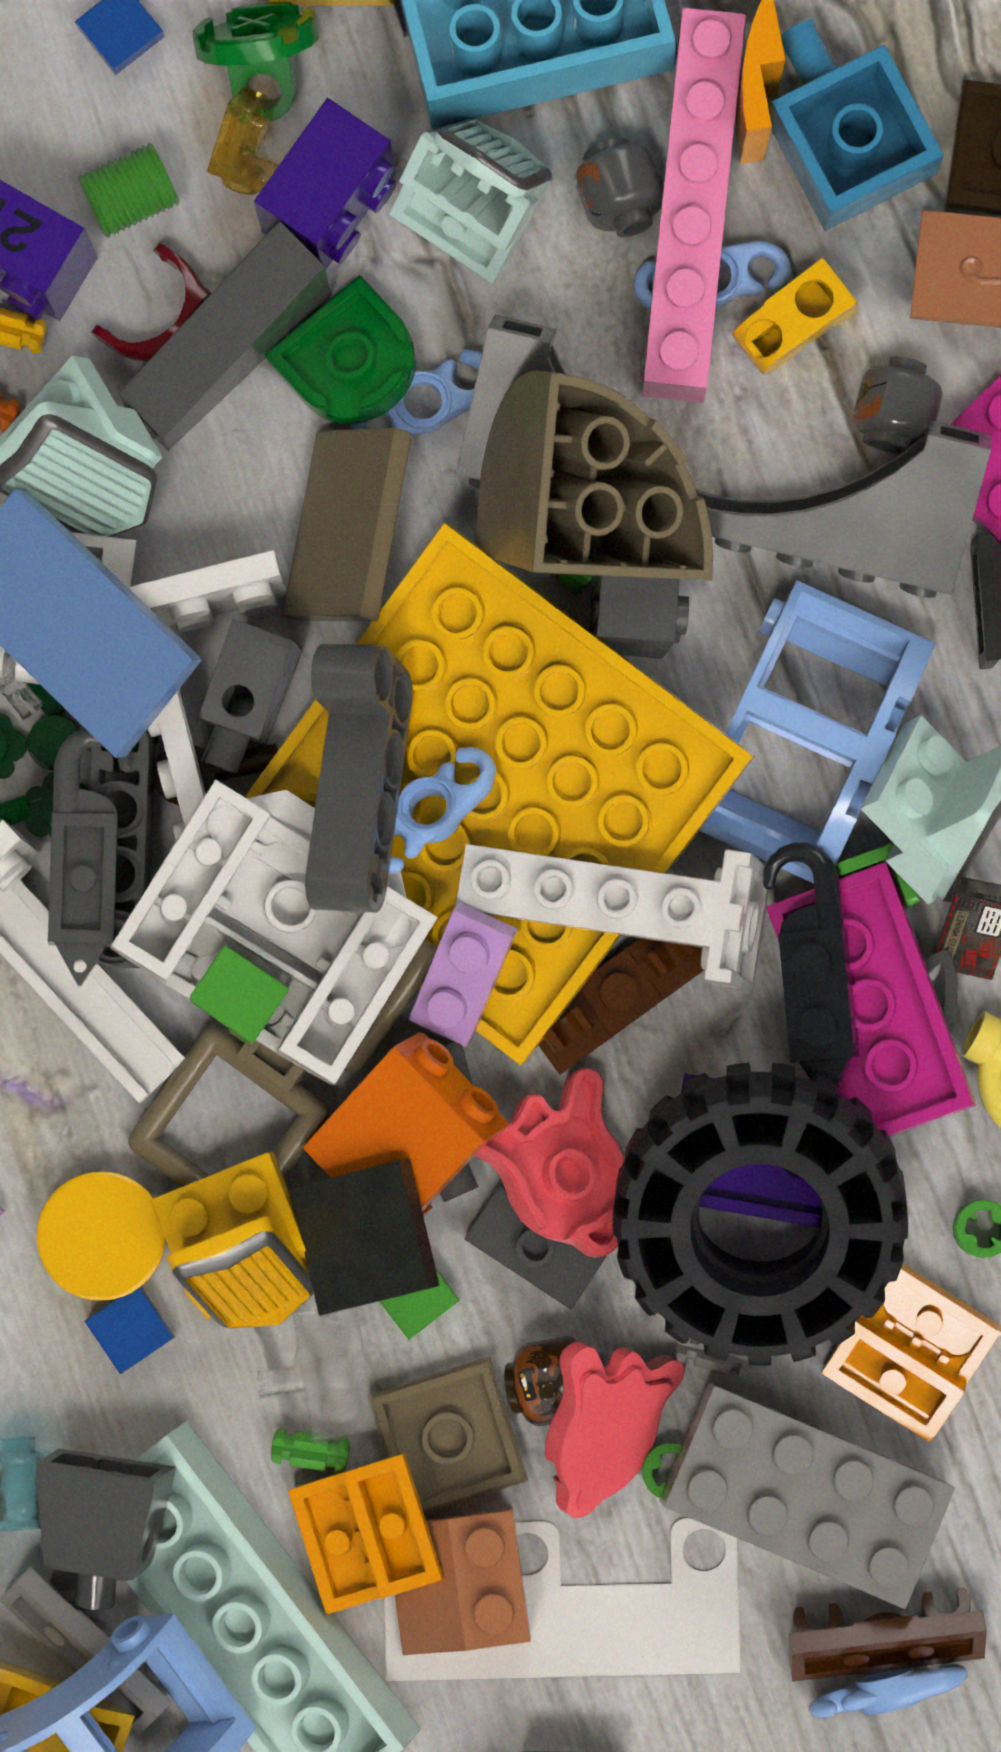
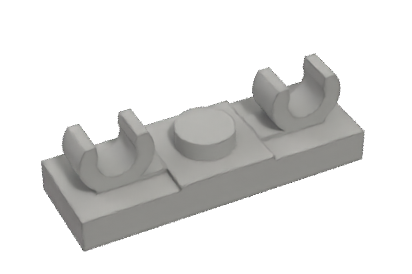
(78, 1639)

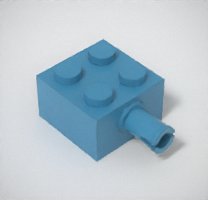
(850, 129)

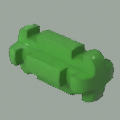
(305, 1454)

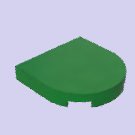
(348, 357)

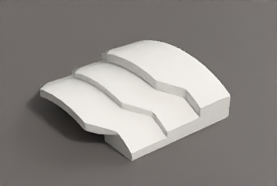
(242, 886)

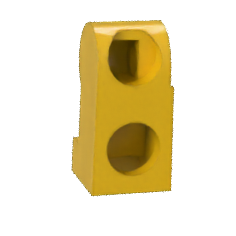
(795, 317)

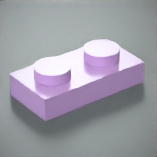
(463, 974)

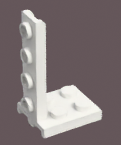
(191, 602)
(715, 915)
(97, 1010)

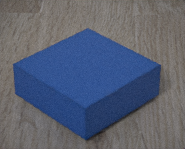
(119, 31)
(129, 1329)

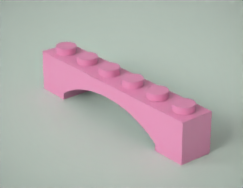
(693, 205)

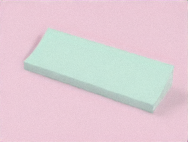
(261, 1617)

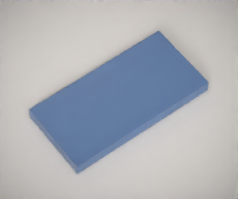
(83, 629)

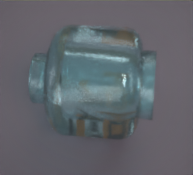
(18, 1483)

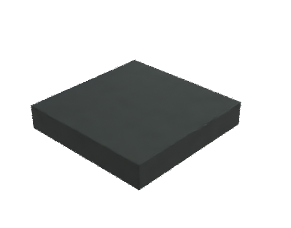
(364, 1237)

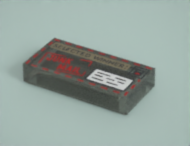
(972, 927)

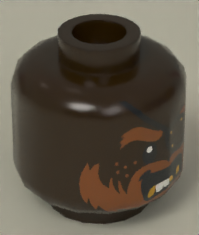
(536, 1379)

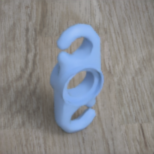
(737, 261)
(454, 399)
(459, 798)
(888, 1691)

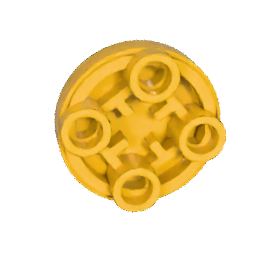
(100, 1236)

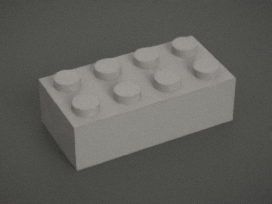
(806, 1495)

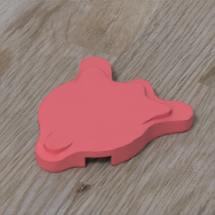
(561, 1165)
(605, 1422)

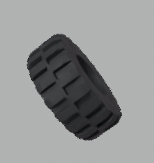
(744, 1303)

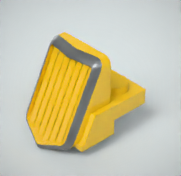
(237, 1244)

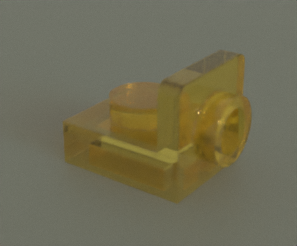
(239, 135)

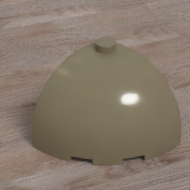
(588, 486)

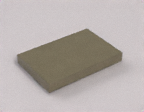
(347, 525)

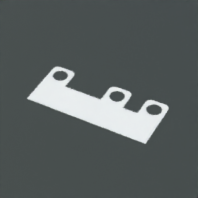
(602, 1628)

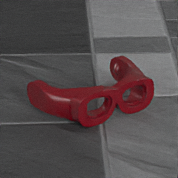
(194, 296)

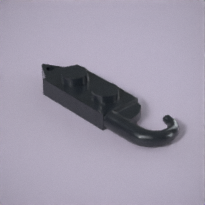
(816, 969)

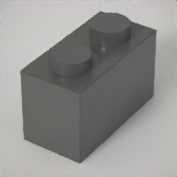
(638, 614)

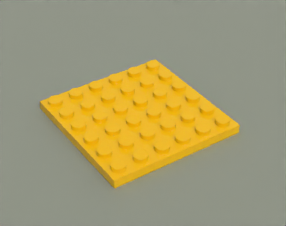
(583, 750)

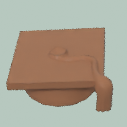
(958, 269)

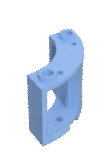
(852, 641)
(177, 1662)

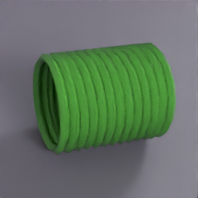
(129, 190)

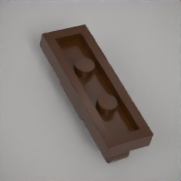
(619, 996)
(886, 1640)

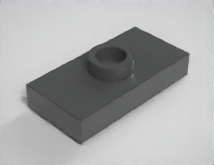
(545, 1263)

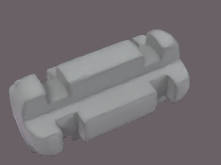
(694, 1351)

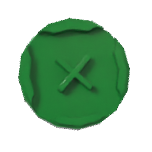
(256, 42)

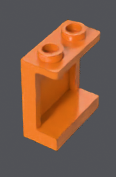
(412, 1109)

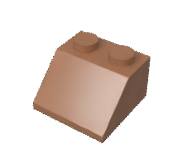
(481, 1591)

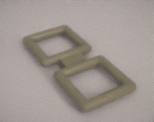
(270, 1073)

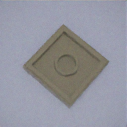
(451, 1434)

